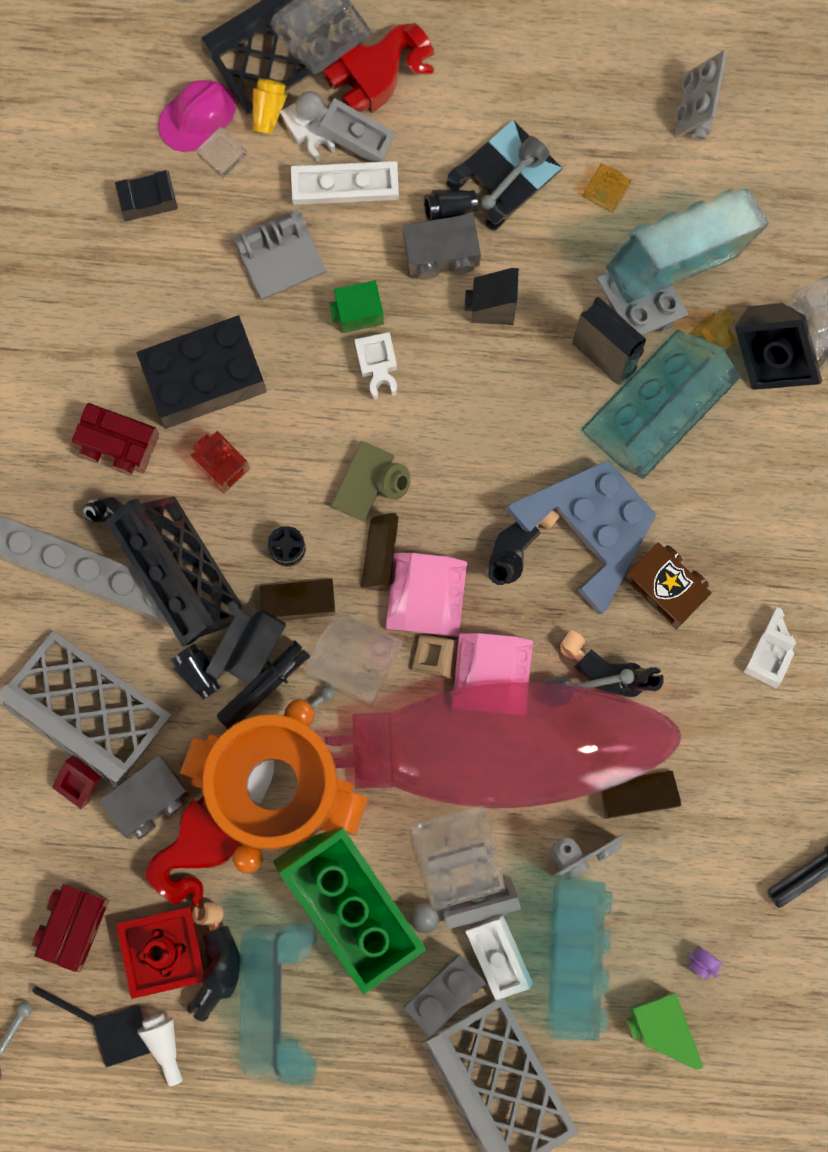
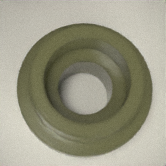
(393, 481)

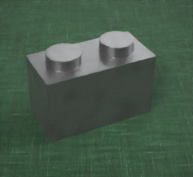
(441, 246)
(145, 798)
(444, 995)

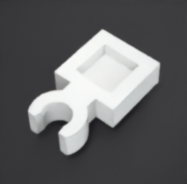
(305, 130)
(377, 359)

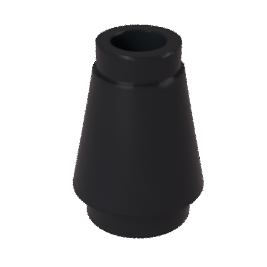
(449, 203)
(192, 667)

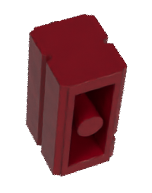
(114, 439)
(70, 927)

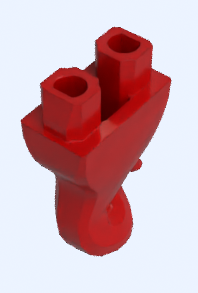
(375, 67)
(197, 846)

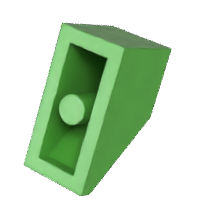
(663, 1027)

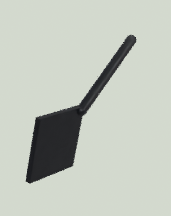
(115, 1032)

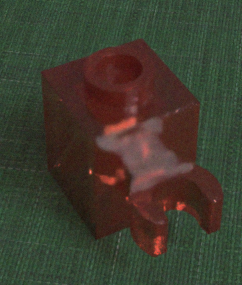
(219, 461)

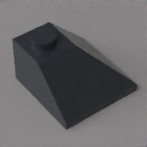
(777, 347)

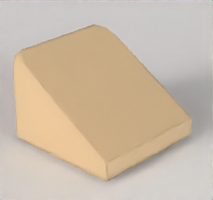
(436, 657)

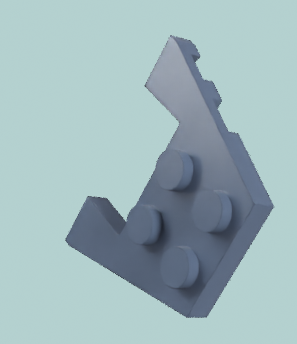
(603, 514)

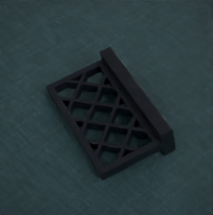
(241, 29)
(160, 568)

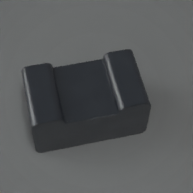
(146, 196)

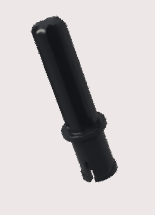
(263, 685)
(800, 880)

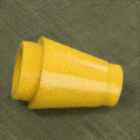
(267, 104)

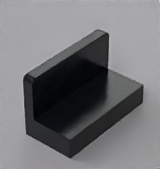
(247, 644)

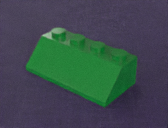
(349, 907)

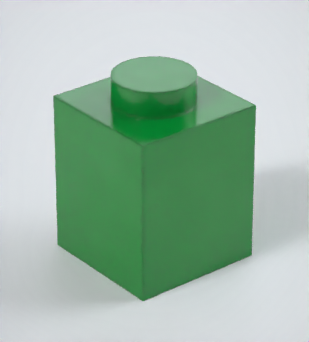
(357, 307)

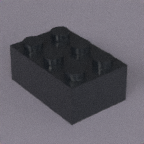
(201, 372)

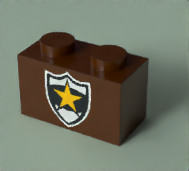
(668, 584)

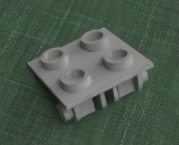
(700, 97)
(279, 254)
(647, 313)
(571, 859)

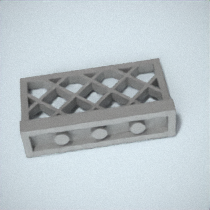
(64, 735)
(467, 1097)

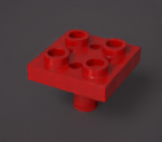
(138, 937)

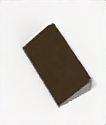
(380, 552)
(299, 599)
(641, 795)

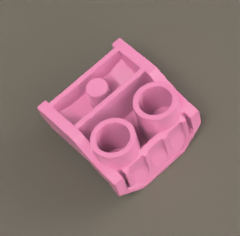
(426, 594)
(491, 660)

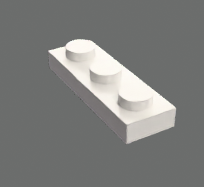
(344, 182)

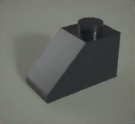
(493, 298)

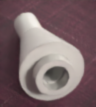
(160, 1039)

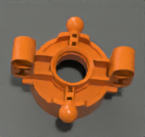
(223, 772)

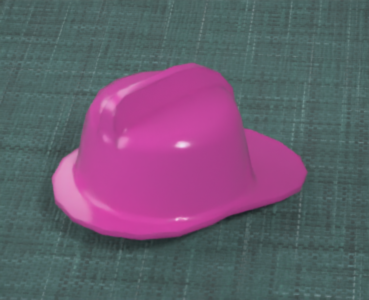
(196, 115)

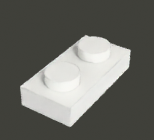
(499, 957)

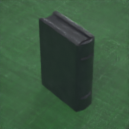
(609, 341)

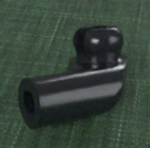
(100, 509)

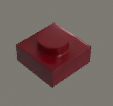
(76, 782)

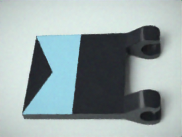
(494, 163)

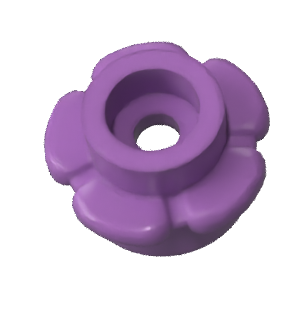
(704, 963)

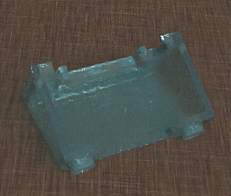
(261, 1047)

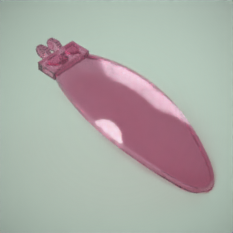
(508, 744)

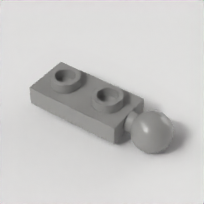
(346, 126)
(466, 913)

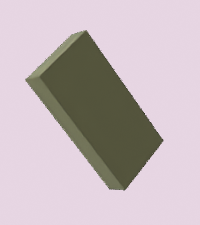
(360, 482)

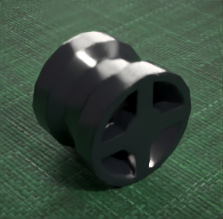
(287, 539)

